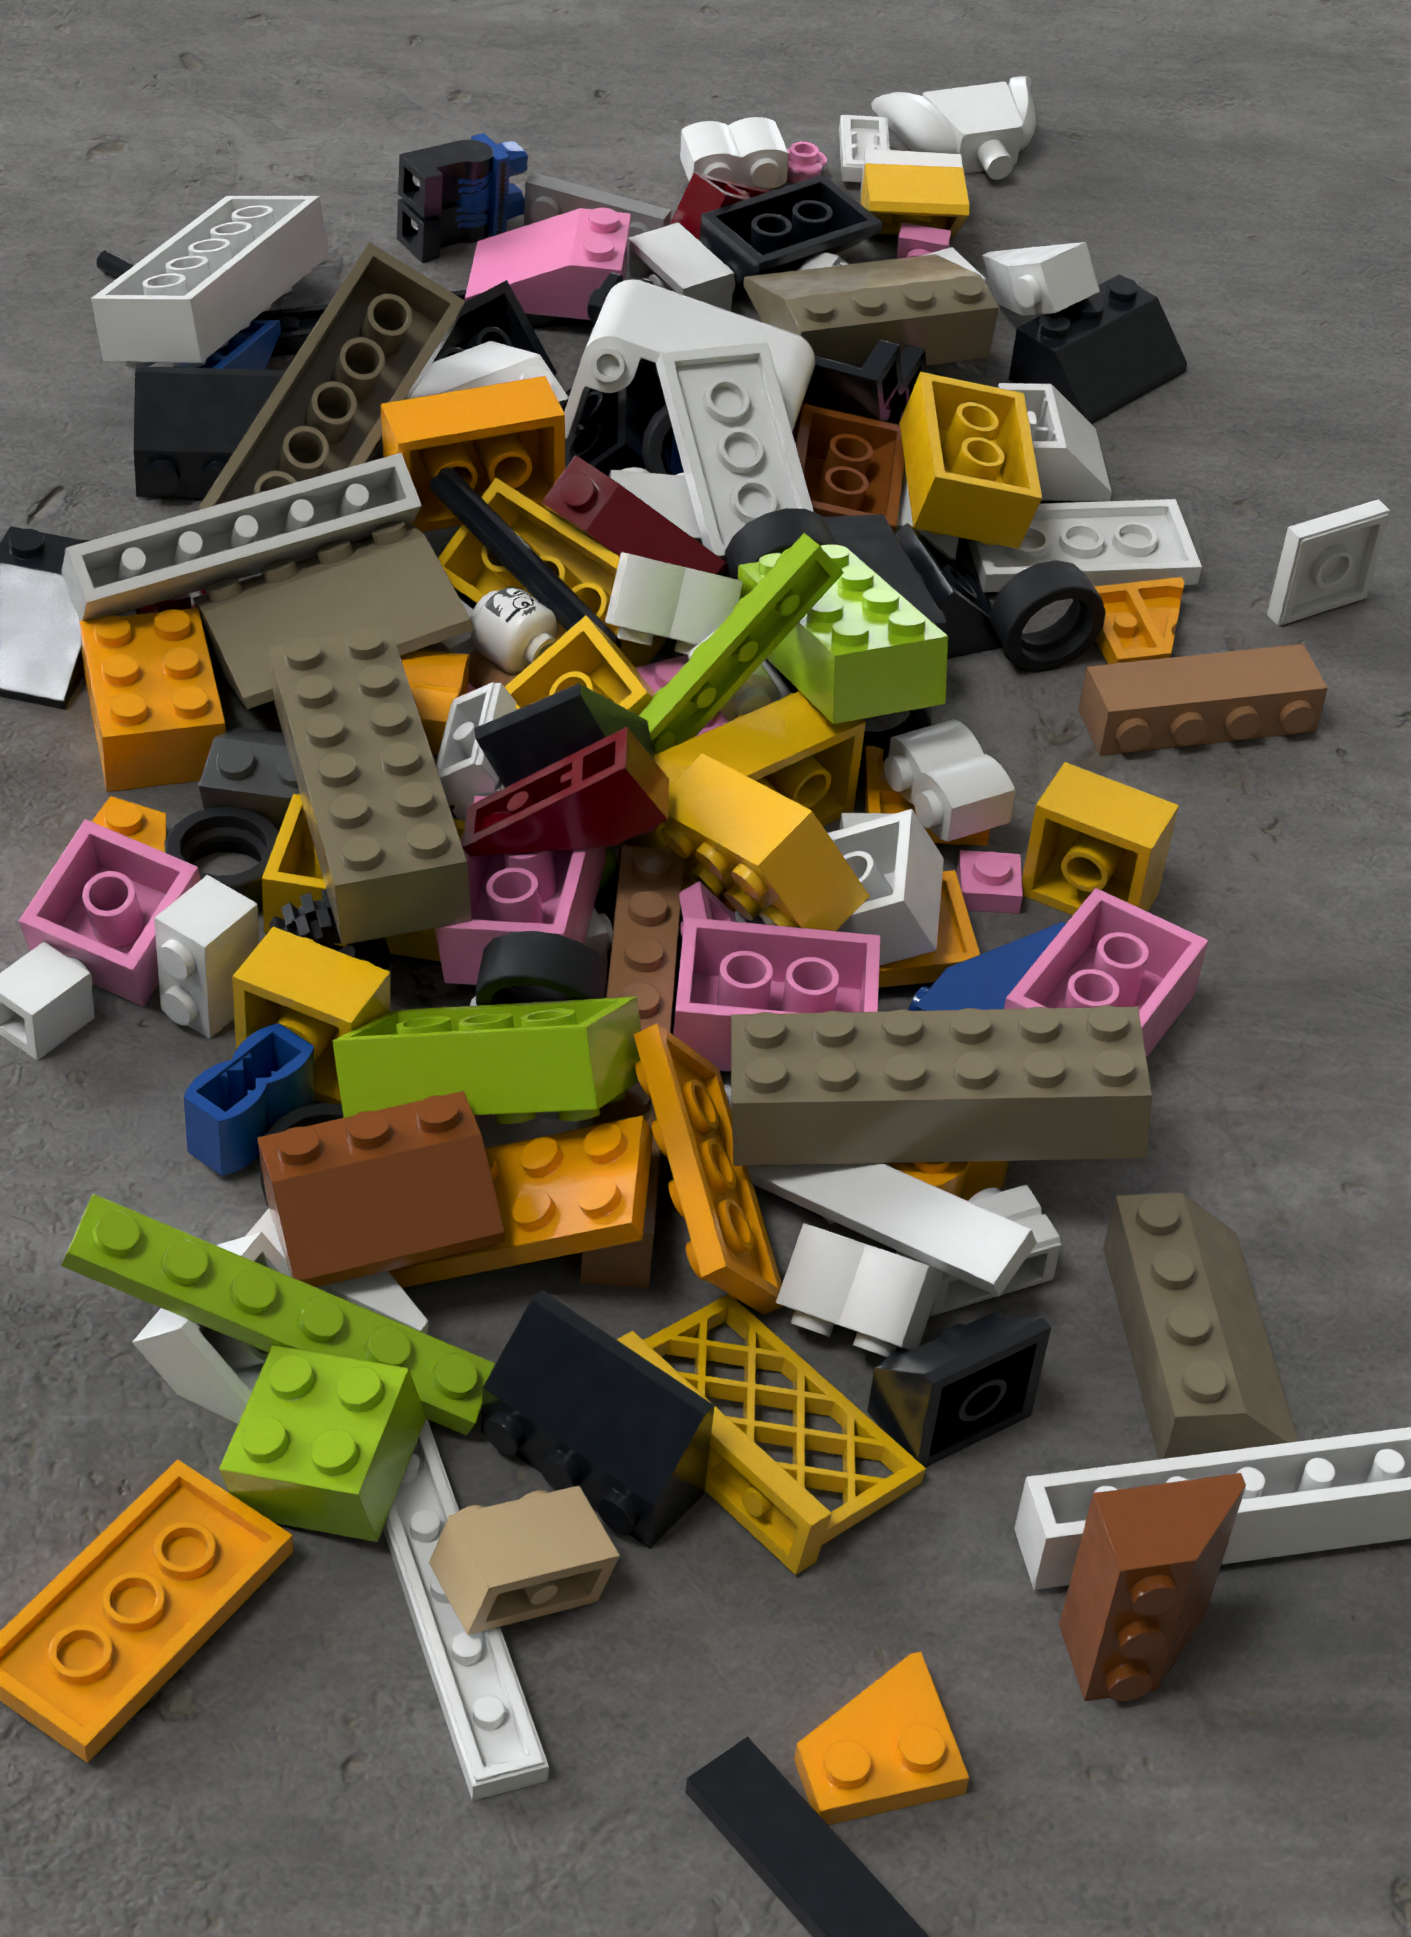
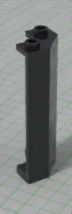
(874, 391)

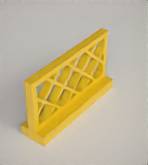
(741, 1476)

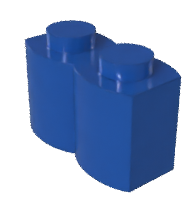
(246, 1096)

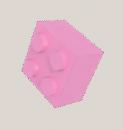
(104, 906)

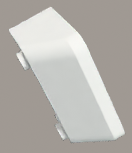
(648, 320)

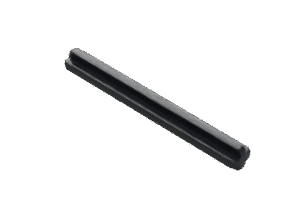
(512, 551)

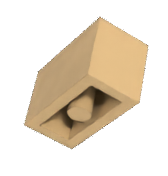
(523, 1558)

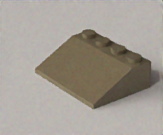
(893, 300)
(343, 588)

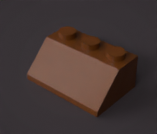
(850, 463)
(380, 1190)
(1145, 1580)

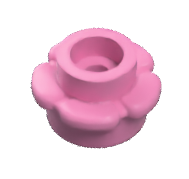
(804, 162)

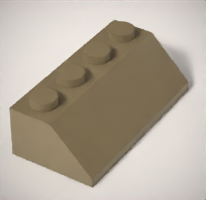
(1193, 1328)

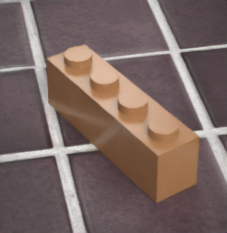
(1201, 699)

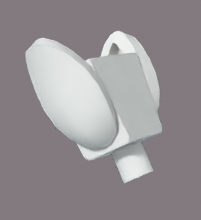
(978, 121)

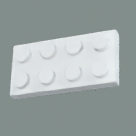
(731, 437)
(1103, 539)

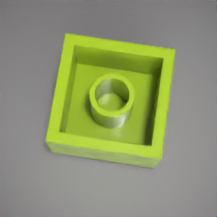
(324, 1442)

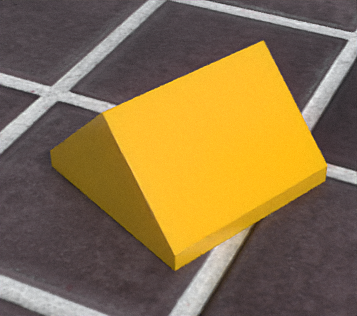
(915, 196)

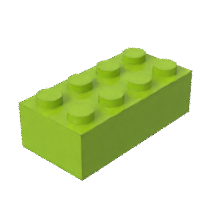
(859, 645)
(501, 1056)

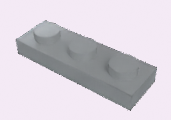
(552, 197)

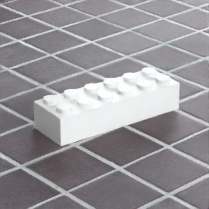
(209, 280)

